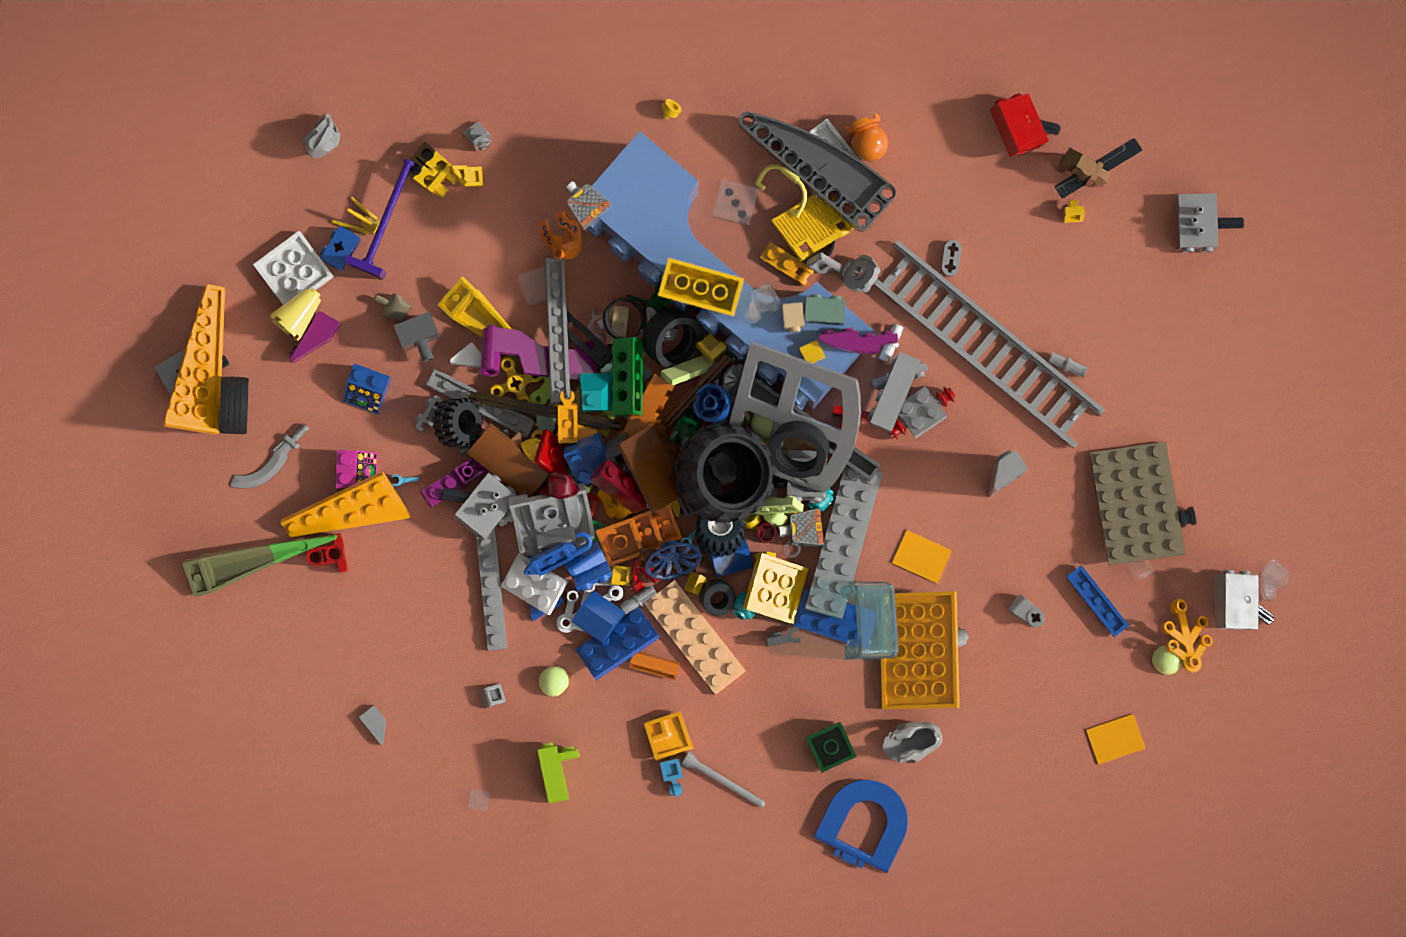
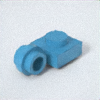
(671, 772)

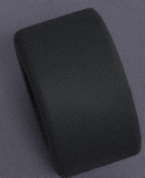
(725, 605)

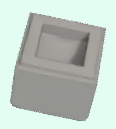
(492, 696)

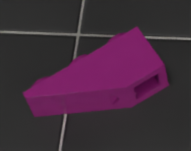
(318, 334)

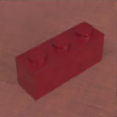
(619, 486)

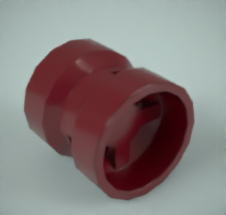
(766, 533)

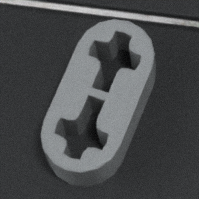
(946, 257)

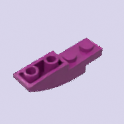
(849, 341)
(455, 480)

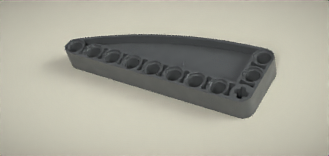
(837, 169)

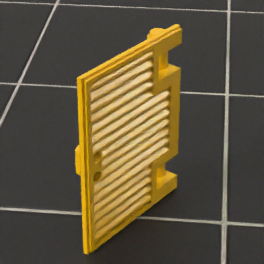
(814, 227)

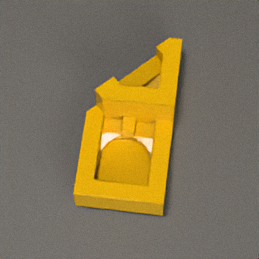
(468, 175)

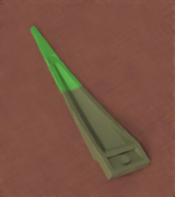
(222, 568)

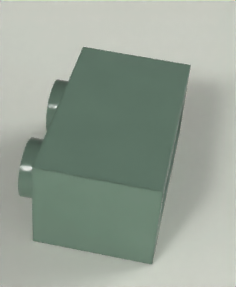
(824, 310)

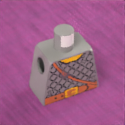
(586, 204)
(804, 529)

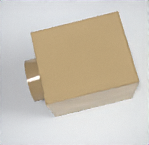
(793, 317)

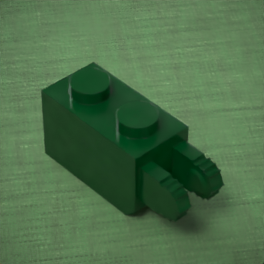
(686, 427)

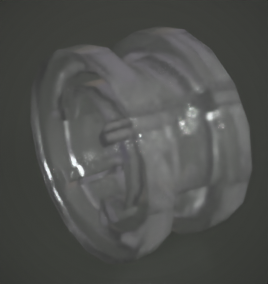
(793, 554)

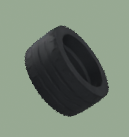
(657, 329)
(233, 405)

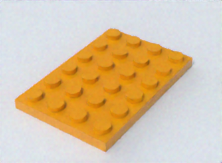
(927, 657)

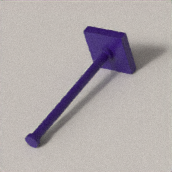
(366, 264)

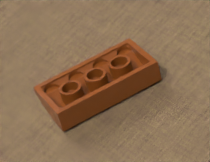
(507, 461)

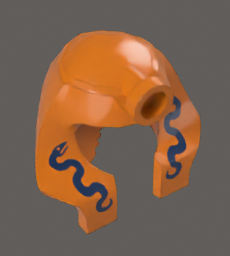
(565, 246)

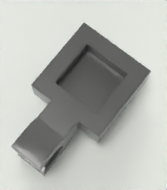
(778, 638)

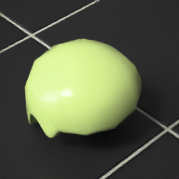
(1166, 662)
(553, 681)

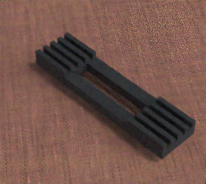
(600, 353)

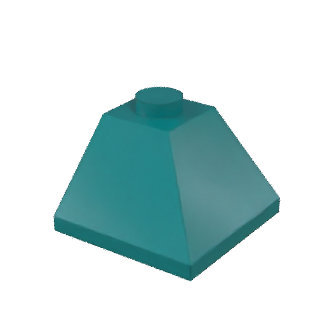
(596, 392)

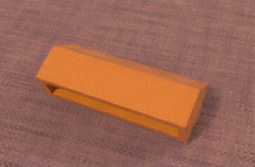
(655, 665)

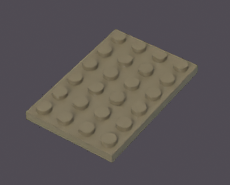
(1137, 503)

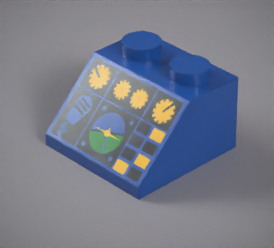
(366, 388)

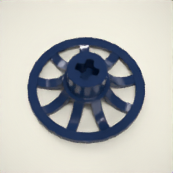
(670, 555)

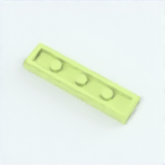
(689, 369)

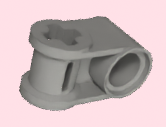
(1024, 609)

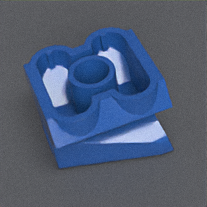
(589, 568)

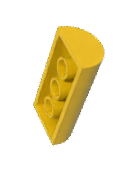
(701, 287)

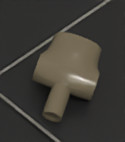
(395, 308)

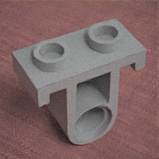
(428, 415)

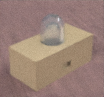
(617, 322)

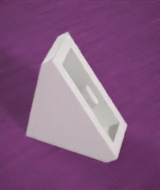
(467, 357)

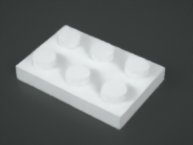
(534, 589)

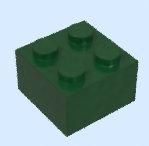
(830, 747)

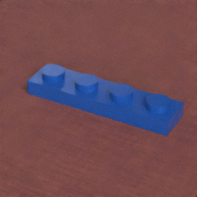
(1097, 601)

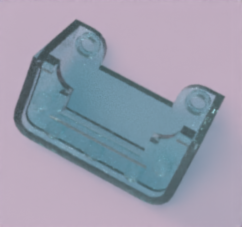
(875, 620)

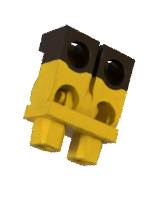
(436, 173)

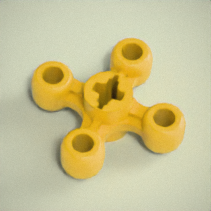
(507, 387)

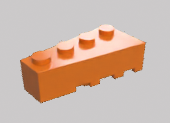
(654, 401)

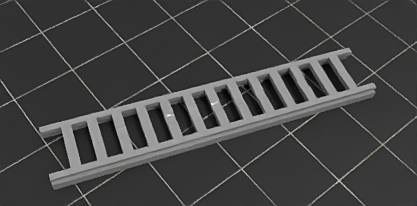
(998, 329)

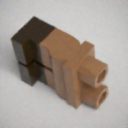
(1083, 167)

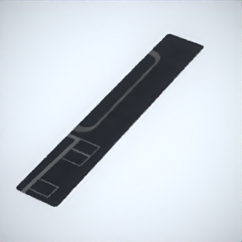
(1110, 161)

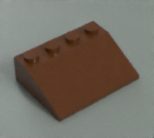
(651, 462)

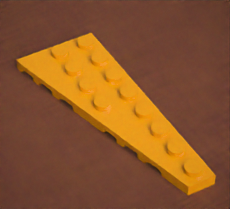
(198, 383)

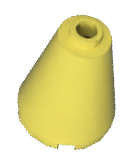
(296, 313)

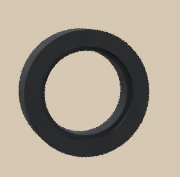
(800, 430)

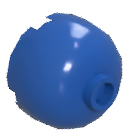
(712, 403)

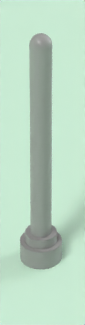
(691, 761)

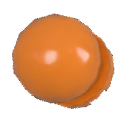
(868, 139)

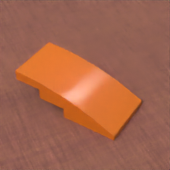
(642, 530)

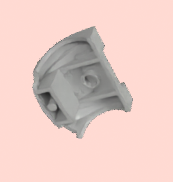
(548, 521)

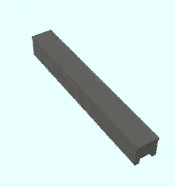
(858, 462)

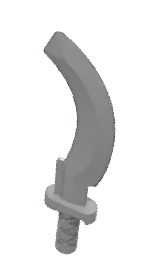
(273, 465)

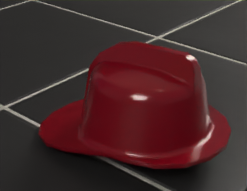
(560, 486)

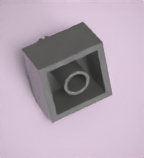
(418, 333)

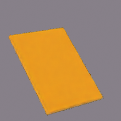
(922, 556)
(1115, 739)

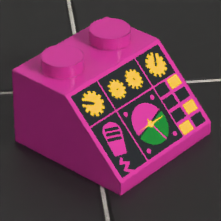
(354, 467)

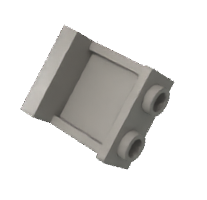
(800, 491)

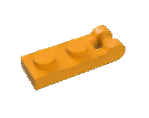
(786, 263)

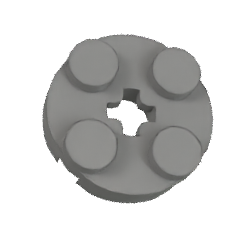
(866, 279)

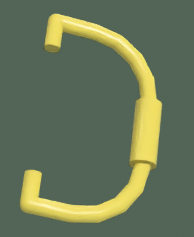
(793, 177)

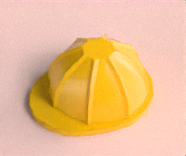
(530, 448)

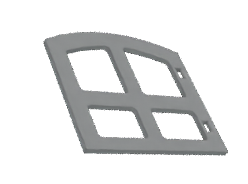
(783, 412)

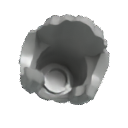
(912, 741)

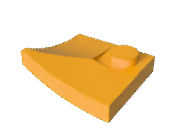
(668, 735)

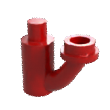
(636, 586)

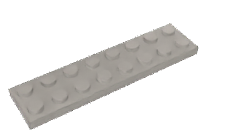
(843, 542)

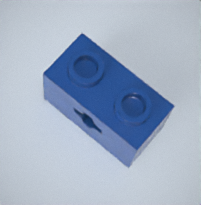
(349, 243)

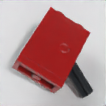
(1021, 125)

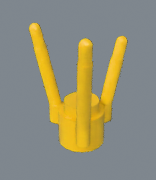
(369, 223)

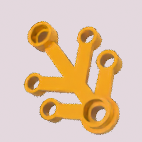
(1186, 638)

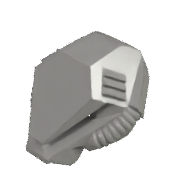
(322, 138)

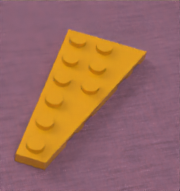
(358, 505)

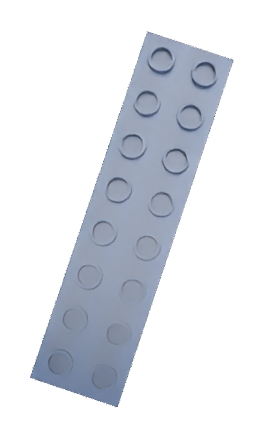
(651, 224)

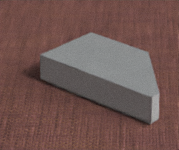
(822, 264)
(375, 723)

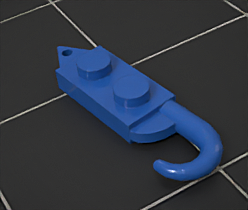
(557, 556)

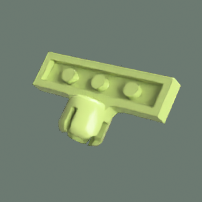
(775, 508)

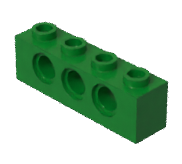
(633, 385)

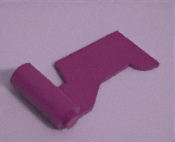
(532, 356)

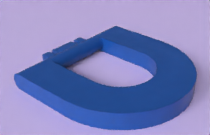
(894, 832)

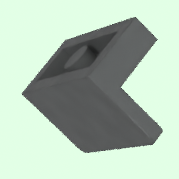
(613, 452)

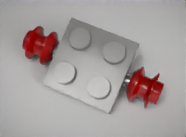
(922, 412)

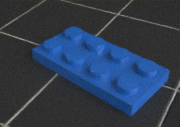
(828, 626)
(627, 639)

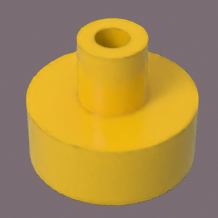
(670, 109)
(752, 522)

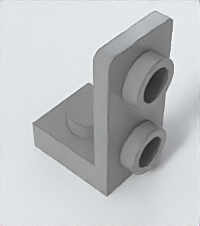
(478, 137)

